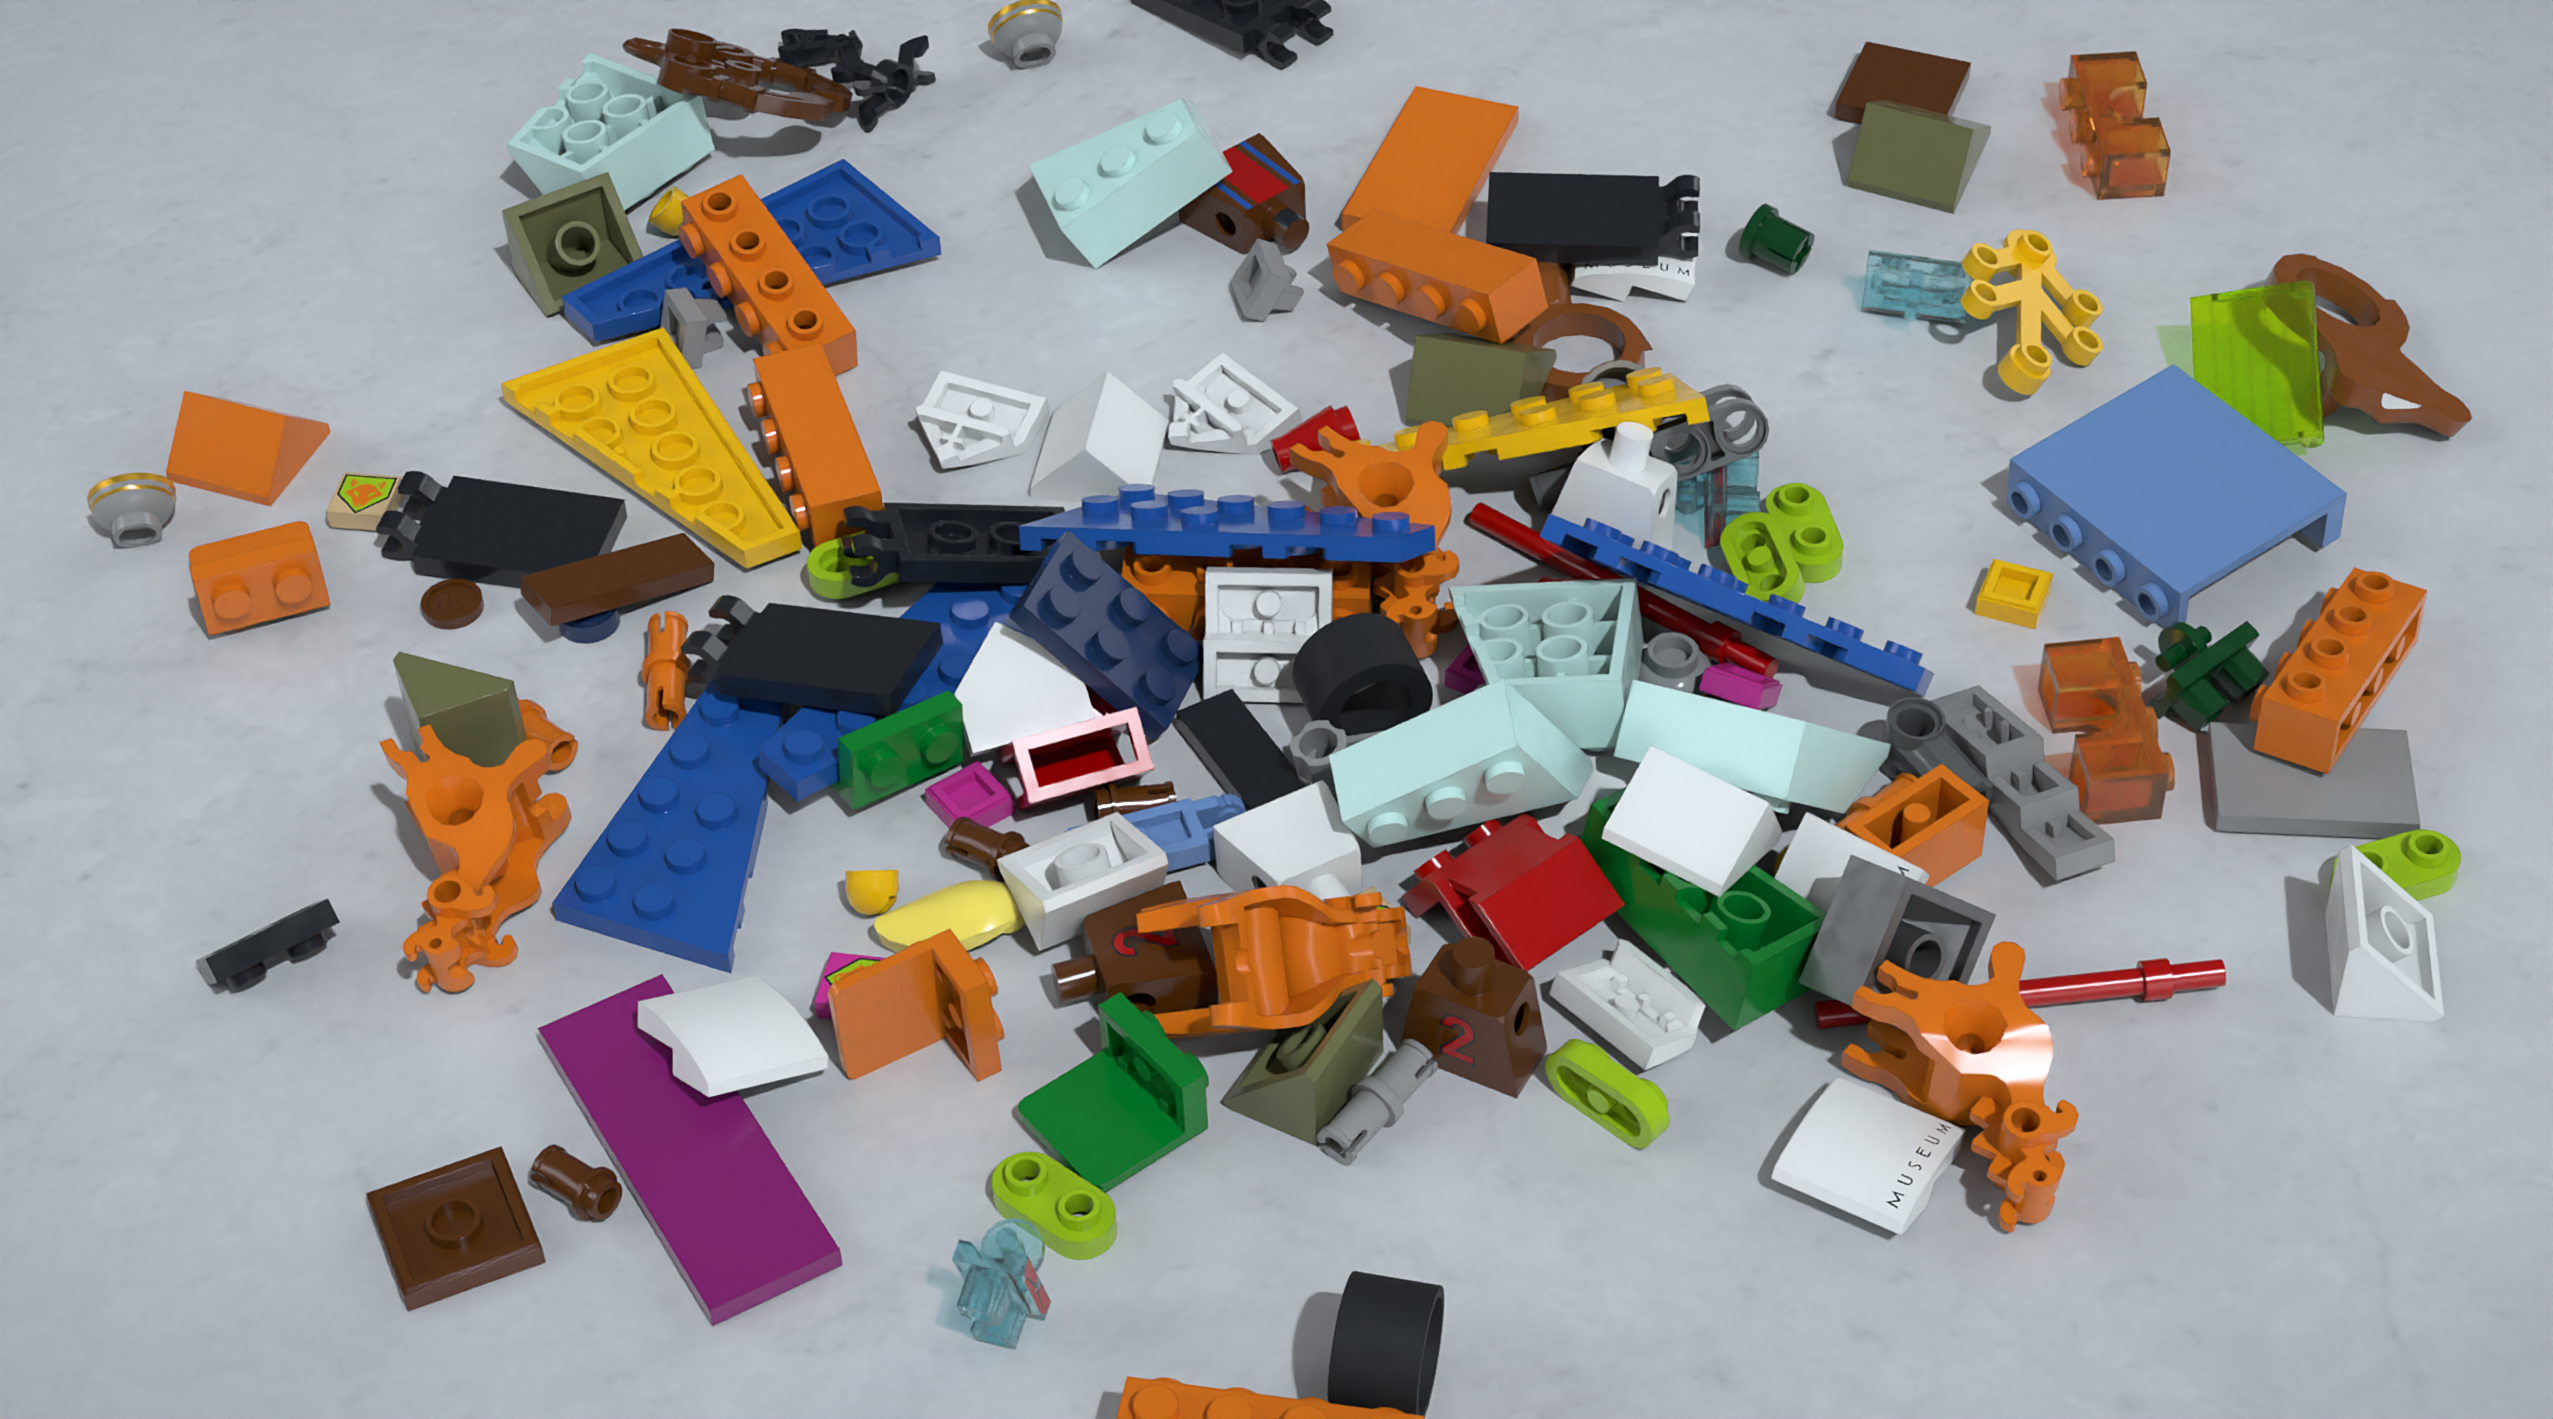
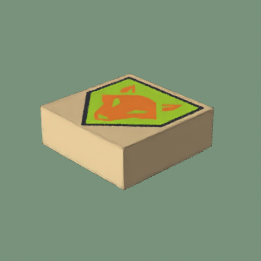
(363, 500)

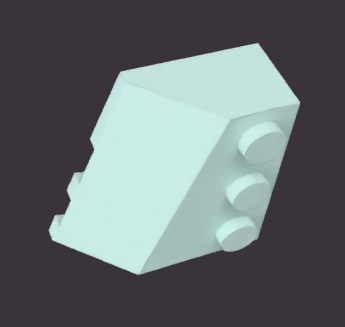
(616, 125)
(1130, 178)
(1561, 647)
(1751, 748)
(1457, 768)

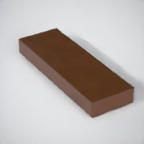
(617, 579)

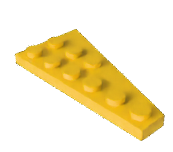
(1564, 423)
(662, 435)

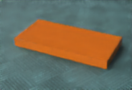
(1434, 159)

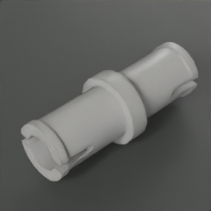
(1377, 1101)

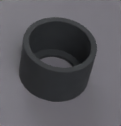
(1351, 656)
(1386, 1343)

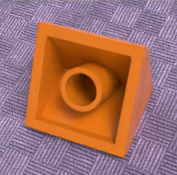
(240, 447)

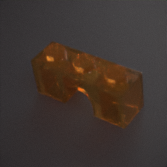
(2118, 146)
(2117, 757)

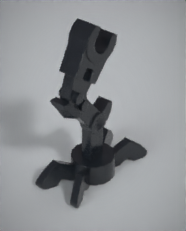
(887, 82)

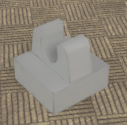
(1265, 282)
(687, 324)

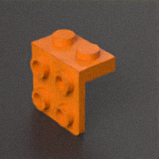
(258, 577)
(915, 1001)

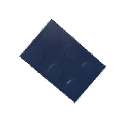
(1109, 634)

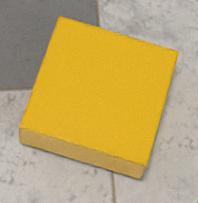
(2014, 594)

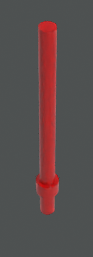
(1715, 640)
(2150, 979)

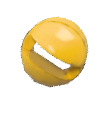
(668, 211)
(872, 890)

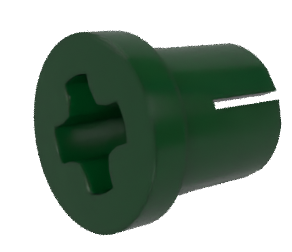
(1775, 240)

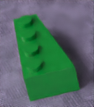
(1731, 949)

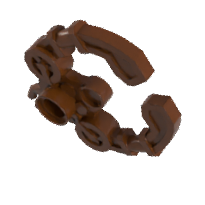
(731, 75)

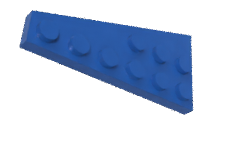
(831, 217)
(1193, 526)
(1727, 597)
(805, 749)
(684, 839)

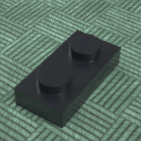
(244, 958)

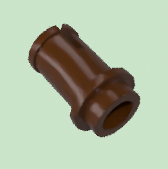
(1131, 799)
(982, 844)
(589, 1190)

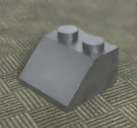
(1893, 919)

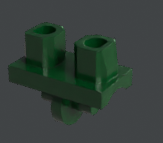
(2197, 666)

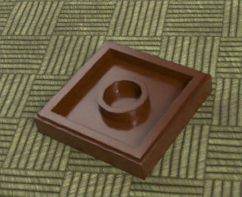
(1904, 78)
(455, 1228)

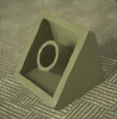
(1916, 154)
(569, 240)
(1472, 374)
(466, 708)
(1310, 1070)

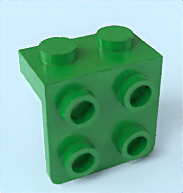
(900, 750)
(1123, 1102)

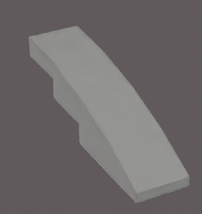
(2029, 794)

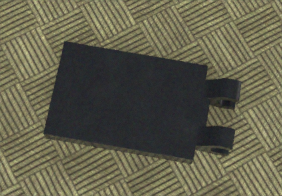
(1248, 23)
(1593, 217)
(496, 528)
(943, 543)
(813, 656)

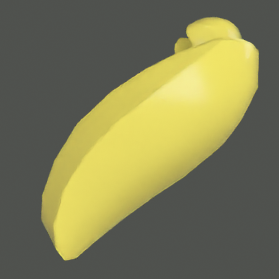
(971, 909)

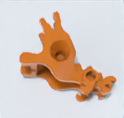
(1395, 482)
(485, 845)
(1283, 955)
(1973, 1062)

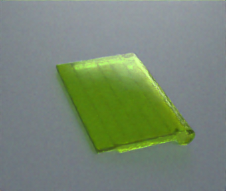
(2263, 357)

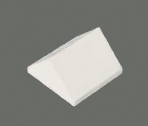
(1100, 443)
(1691, 823)
(1081, 874)
(2380, 946)

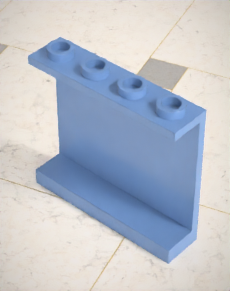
(2169, 493)

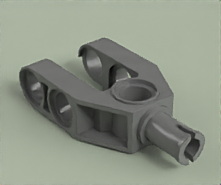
(1703, 440)

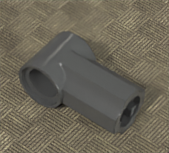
(1920, 744)

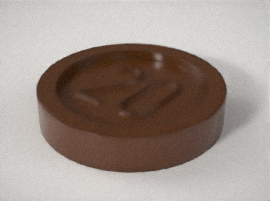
(452, 604)

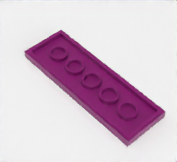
(690, 1160)

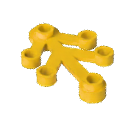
(2032, 262)

